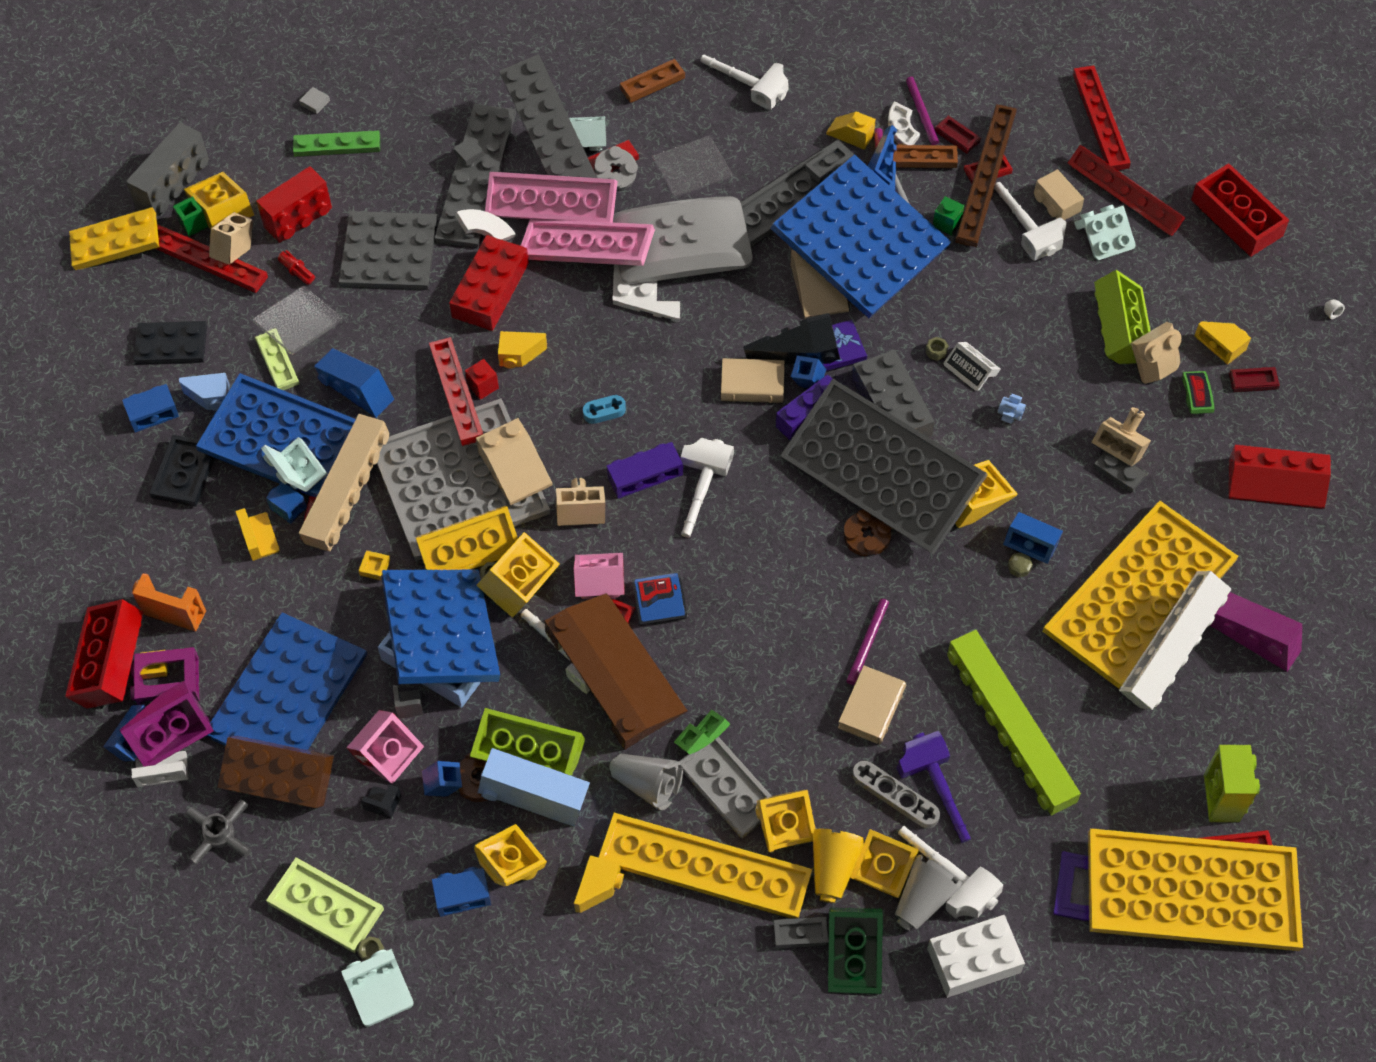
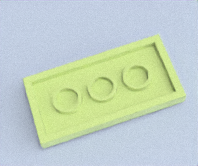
(325, 905)

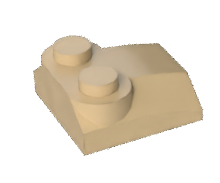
(1157, 353)

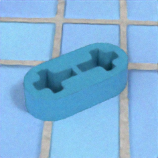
(604, 409)

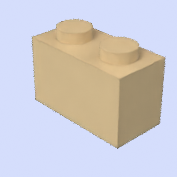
(1058, 195)

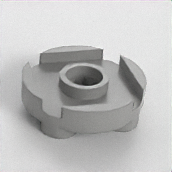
(620, 158)

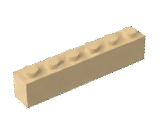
(344, 483)

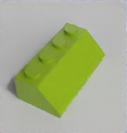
(1121, 315)
(528, 740)

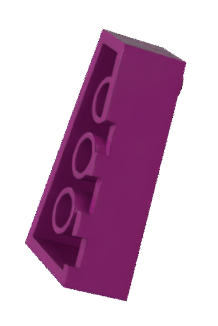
(1260, 630)

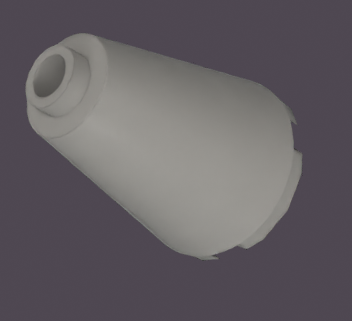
(648, 777)
(924, 893)

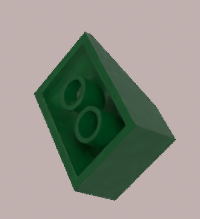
(855, 950)

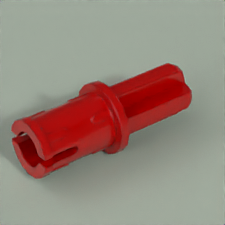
(296, 267)

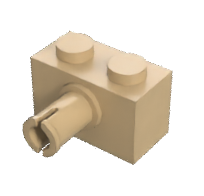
(1122, 439)
(580, 504)

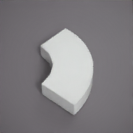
(899, 117)
(484, 223)

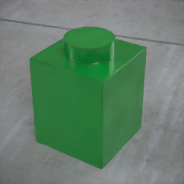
(948, 215)
(190, 216)

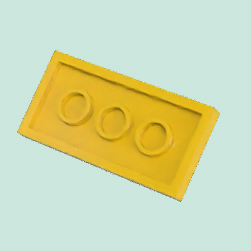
(114, 239)
(468, 542)

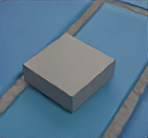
(314, 100)

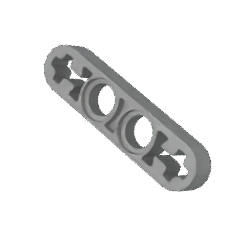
(898, 790)

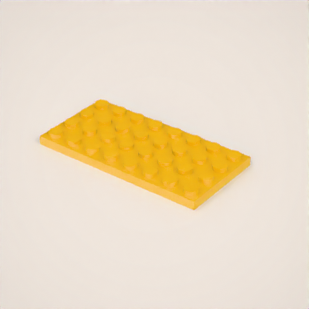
(1134, 592)
(1194, 889)

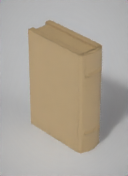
(752, 380)
(872, 705)

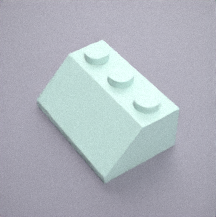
(590, 131)

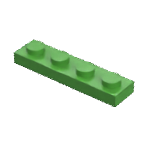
(336, 143)

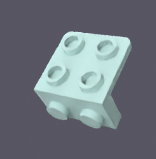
(1107, 231)
(295, 465)
(377, 987)

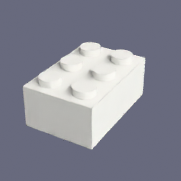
(975, 956)

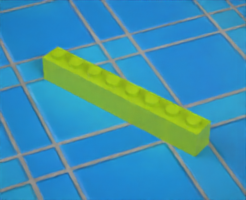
(1014, 723)

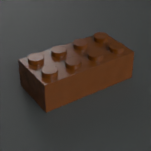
(275, 771)

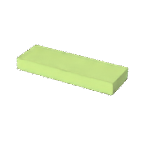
(277, 362)

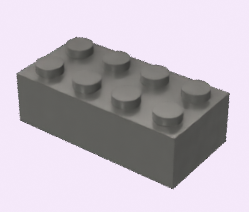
(168, 169)
(890, 387)

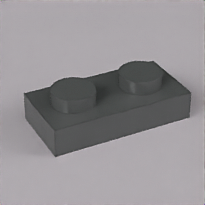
(827, 162)
(1119, 471)
(801, 932)

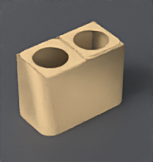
(233, 228)

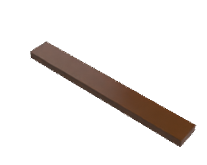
(986, 176)

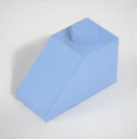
(206, 389)

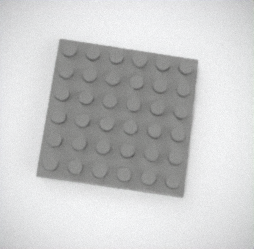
(442, 482)

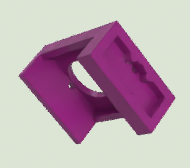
(142, 693)

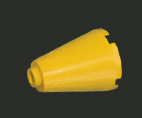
(834, 862)

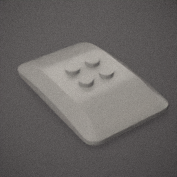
(689, 239)

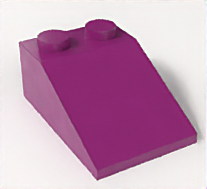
(166, 725)

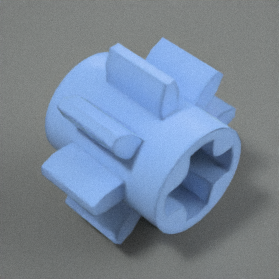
(1011, 408)

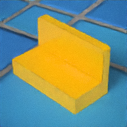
(258, 534)

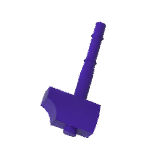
(927, 753)

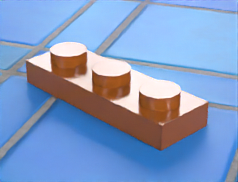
(652, 80)
(926, 156)

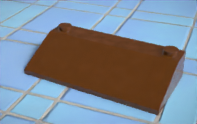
(615, 668)

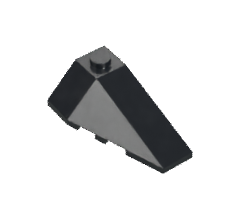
(811, 339)

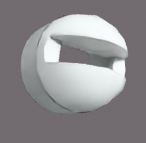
(1333, 306)

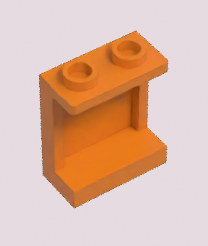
(181, 612)

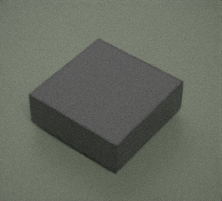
(468, 151)

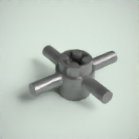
(224, 825)

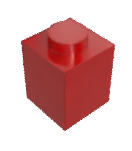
(481, 379)

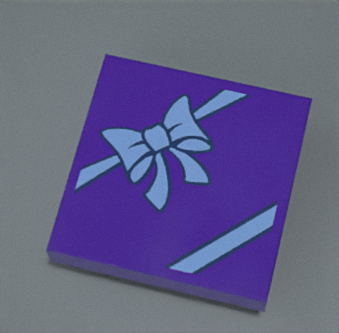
(848, 344)

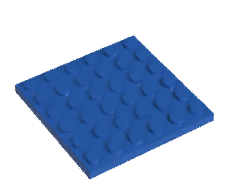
(861, 236)

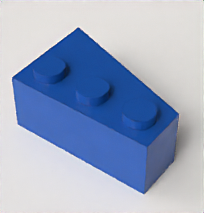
(355, 381)

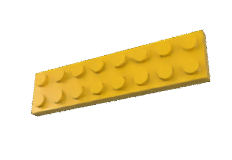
(706, 866)

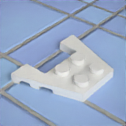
(643, 298)

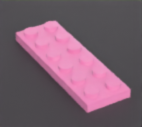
(551, 197)
(588, 241)

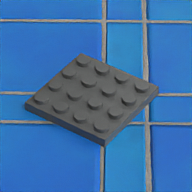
(388, 250)

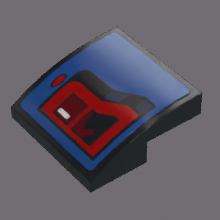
(659, 598)

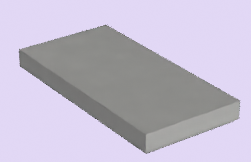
(726, 785)

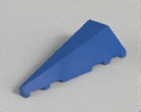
(882, 159)

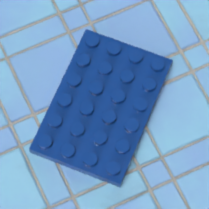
(264, 415)
(439, 626)
(288, 686)

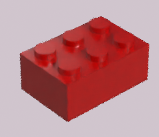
(294, 204)

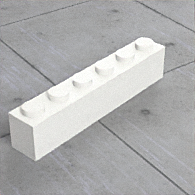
(1175, 640)

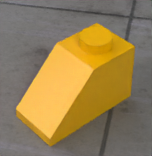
(853, 128)
(1223, 339)
(520, 348)
(598, 883)

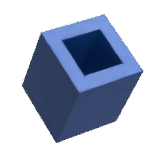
(807, 371)
(286, 502)
(442, 778)

